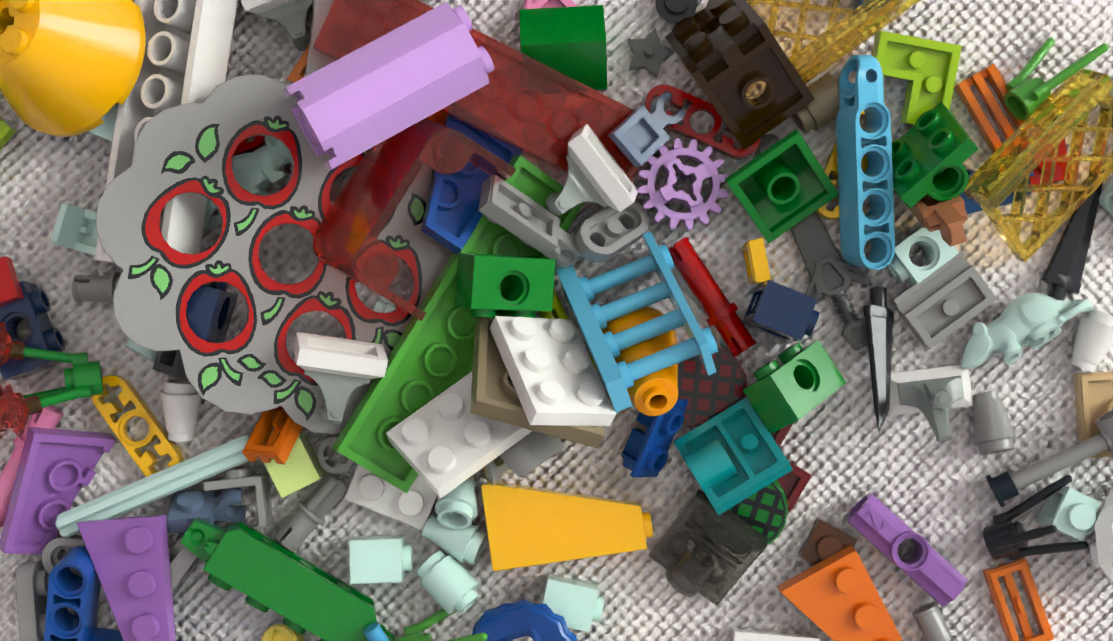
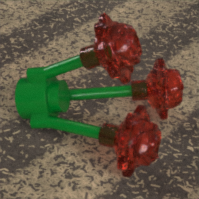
(80, 382)

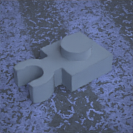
(643, 131)

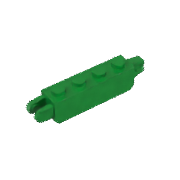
(281, 582)

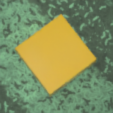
(756, 261)

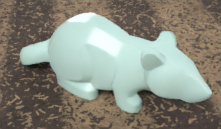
(255, 173)
(1027, 320)

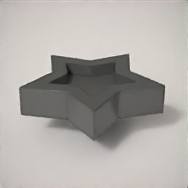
(648, 53)

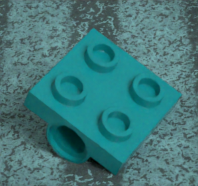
(732, 456)

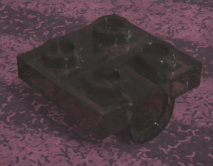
(706, 550)

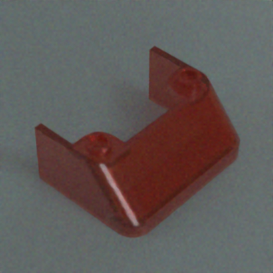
(351, 227)

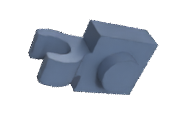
(206, 506)

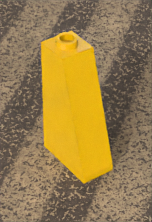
(555, 526)

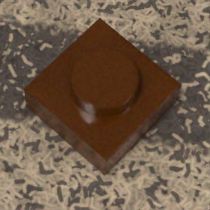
(824, 542)

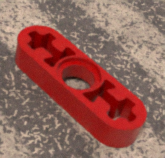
(678, 97)

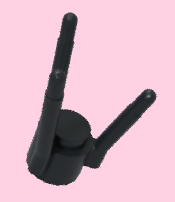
(1011, 540)

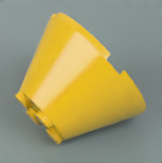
(69, 60)

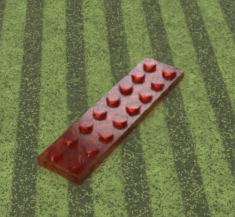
(520, 106)

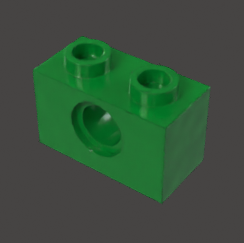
(481, 277)
(794, 385)

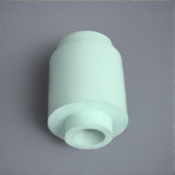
(448, 583)

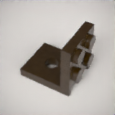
(727, 52)

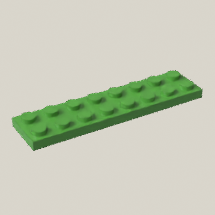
(438, 348)

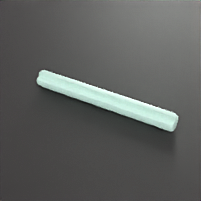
(155, 486)

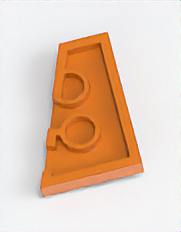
(841, 599)

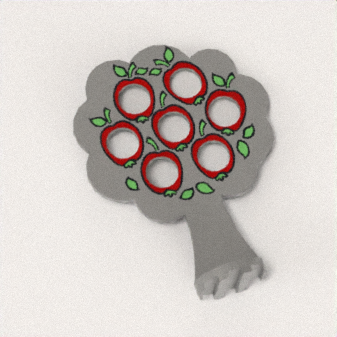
(192, 152)

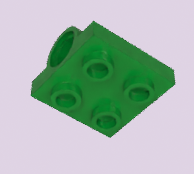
(931, 158)

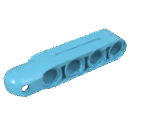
(877, 180)

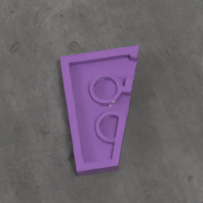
(46, 484)
(134, 573)

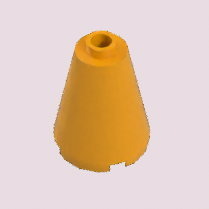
(658, 391)

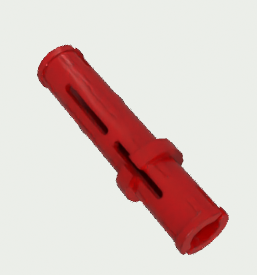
(711, 297)

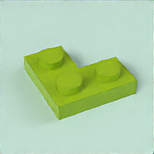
(926, 66)

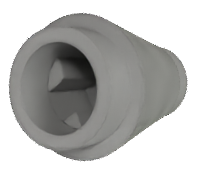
(991, 424)

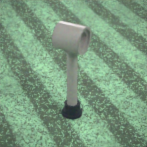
(1007, 486)

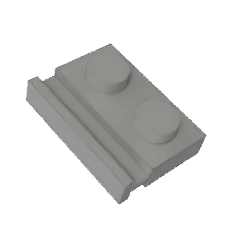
(944, 301)

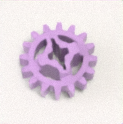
(694, 202)

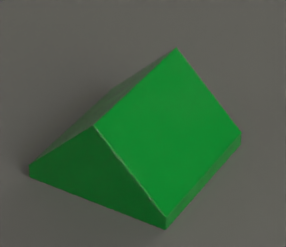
(567, 41)
(782, 186)

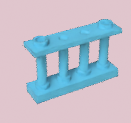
(606, 346)

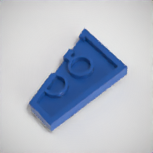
(455, 198)

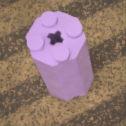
(390, 84)

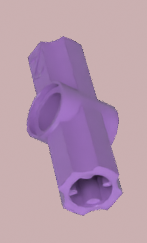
(924, 567)

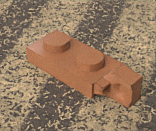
(942, 216)

